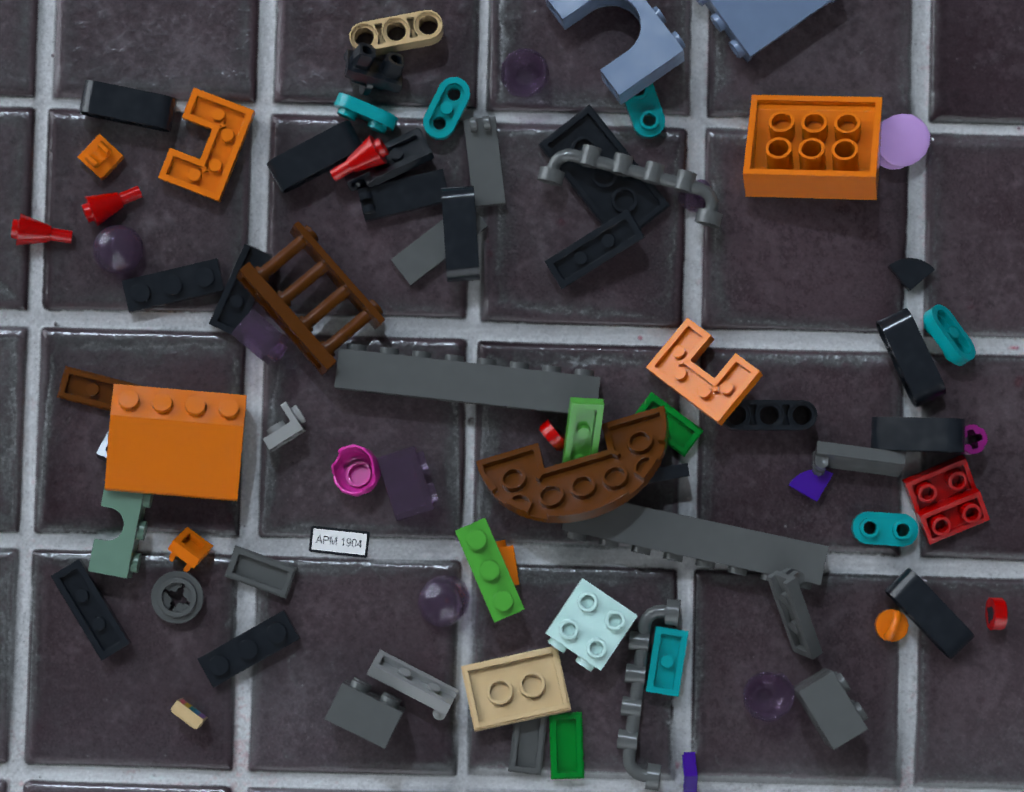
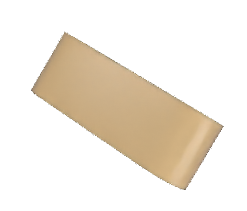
(409, 22)

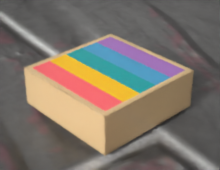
(188, 713)

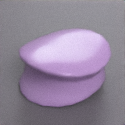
(903, 141)

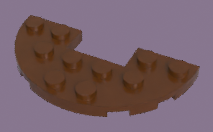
(582, 485)

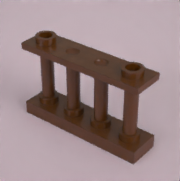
(300, 327)

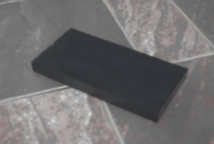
(599, 189)

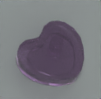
(692, 201)

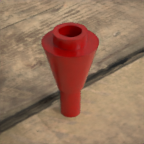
(366, 156)
(103, 206)
(31, 231)

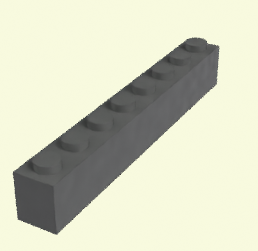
(462, 381)
(703, 540)

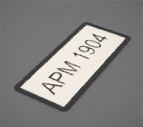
(339, 541)

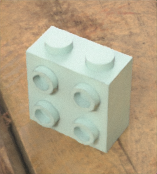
(590, 625)

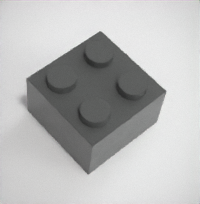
(830, 708)
(366, 712)

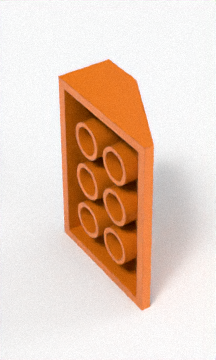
(813, 147)
(175, 442)

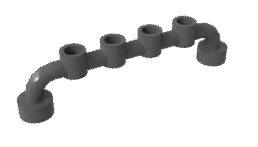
(622, 166)
(632, 705)

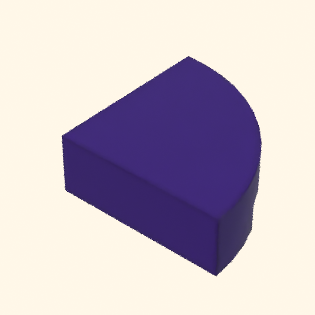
(810, 484)
(690, 772)

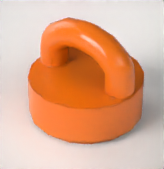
(891, 625)

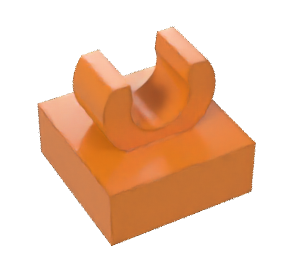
(101, 157)
(189, 548)

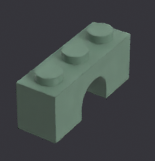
(120, 555)

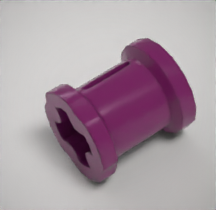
(981, 439)

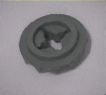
(163, 602)

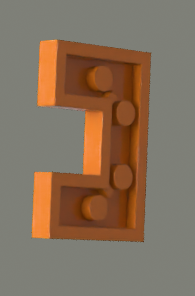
(228, 128)
(712, 396)

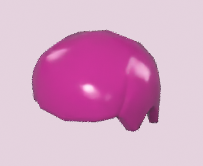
(355, 470)

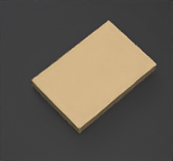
(515, 688)

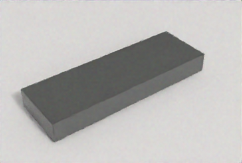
(426, 252)

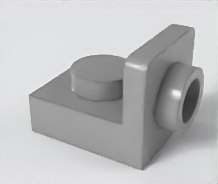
(283, 433)

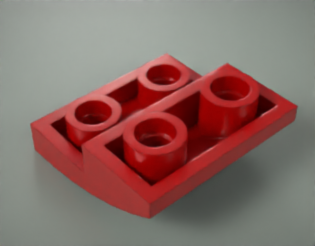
(946, 499)

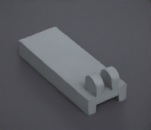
(413, 683)

